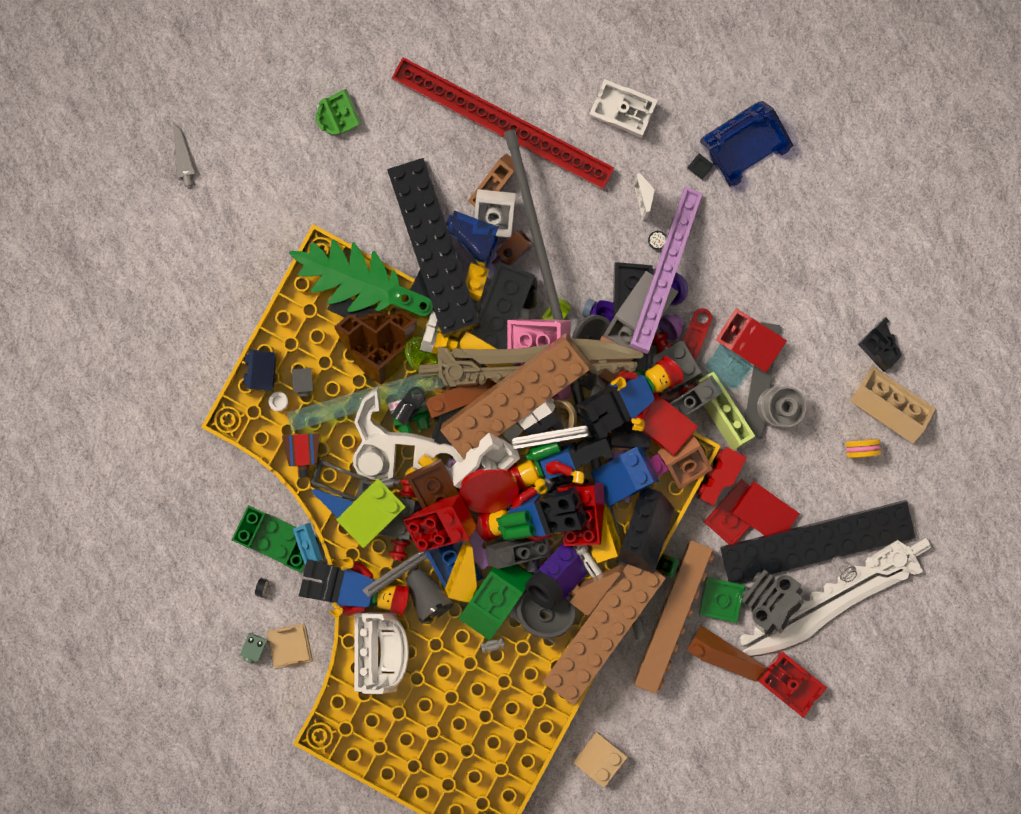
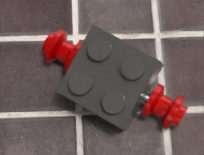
(682, 356)
(397, 527)

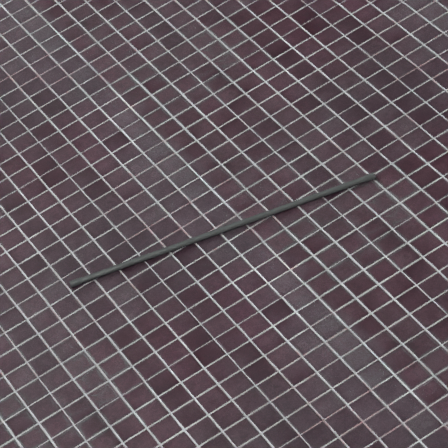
(513, 146)

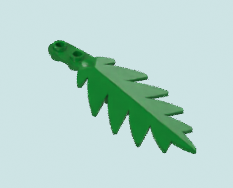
(357, 279)

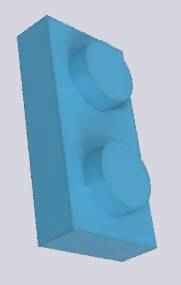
(307, 542)

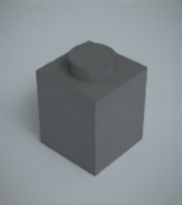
(303, 381)

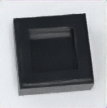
(700, 166)

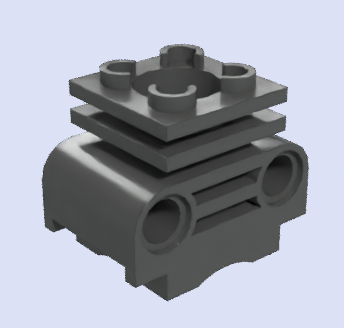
(769, 600)

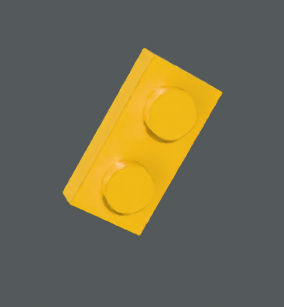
(476, 280)

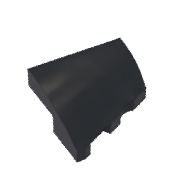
(881, 346)

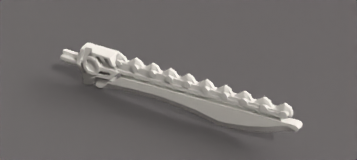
(886, 561)

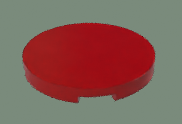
(489, 490)

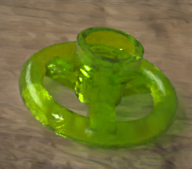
(416, 355)

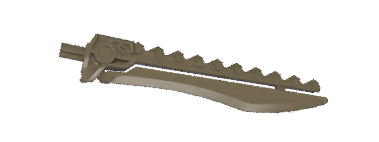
(468, 372)

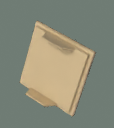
(289, 646)

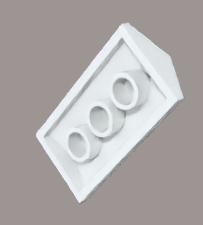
(644, 195)

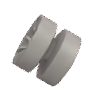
(781, 406)

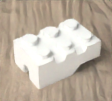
(623, 108)
(490, 455)

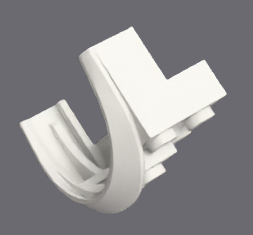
(393, 652)

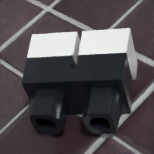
(543, 418)

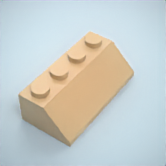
(892, 404)

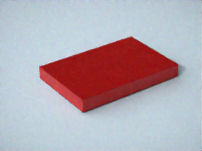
(667, 425)
(764, 511)
(724, 522)

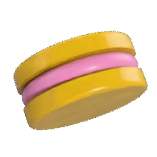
(863, 448)

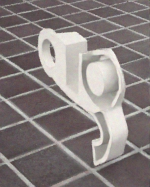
(378, 448)

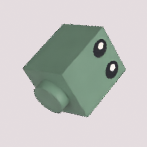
(253, 648)

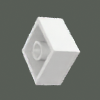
(496, 209)

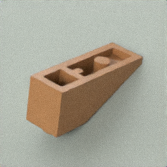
(497, 177)
(592, 590)

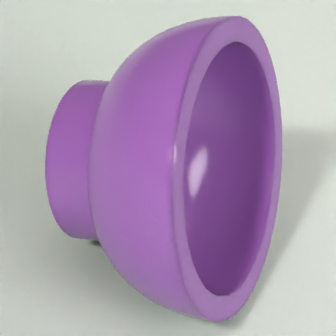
(672, 326)

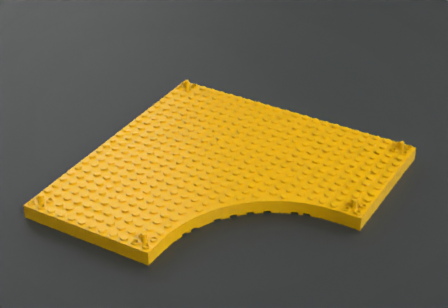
(464, 723)

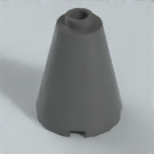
(427, 596)

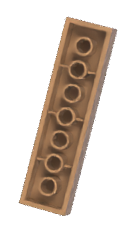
(516, 395)
(672, 617)
(603, 632)

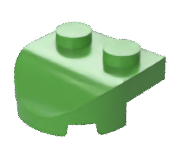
(337, 114)

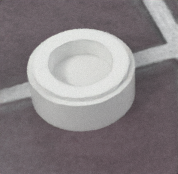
(278, 401)

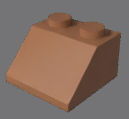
(687, 463)

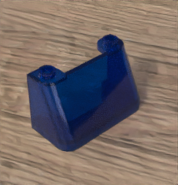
(746, 141)
(473, 237)

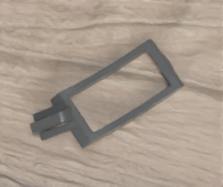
(364, 484)

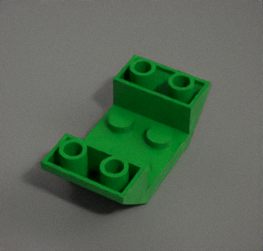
(270, 537)
(495, 599)

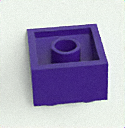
(564, 568)

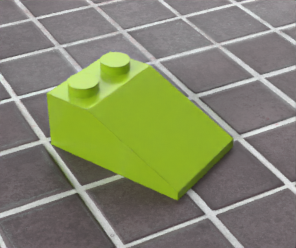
(371, 513)

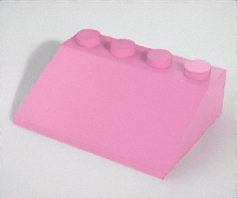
(537, 333)

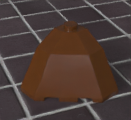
(377, 341)

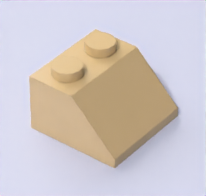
(600, 759)

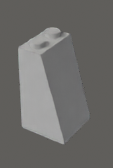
(626, 319)

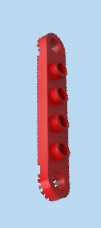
(693, 340)

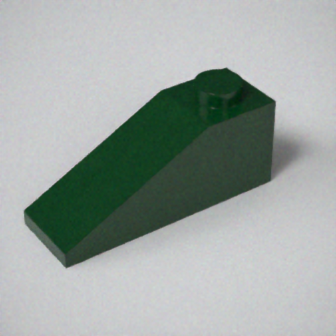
(667, 565)

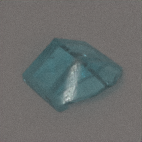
(728, 366)

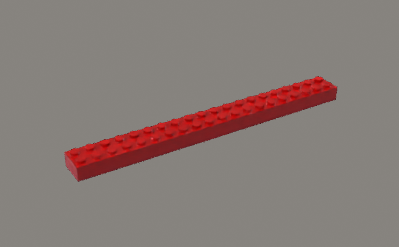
(499, 121)

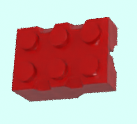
(723, 474)
(791, 683)

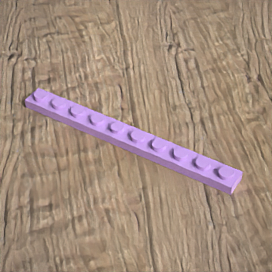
(665, 270)

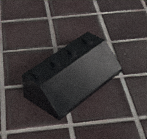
(646, 530)

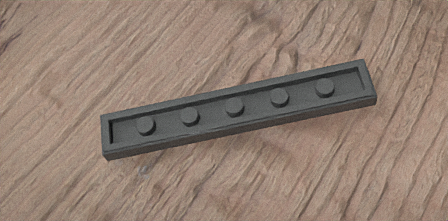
(759, 383)

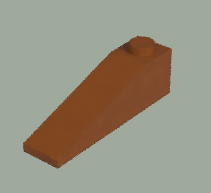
(456, 398)
(722, 654)

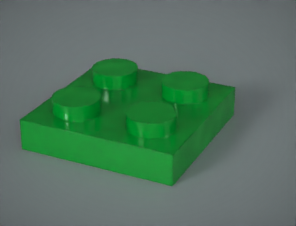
(721, 599)

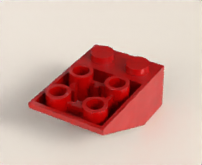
(751, 340)
(593, 503)
(440, 524)

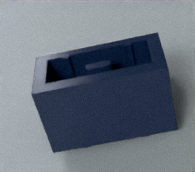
(260, 370)

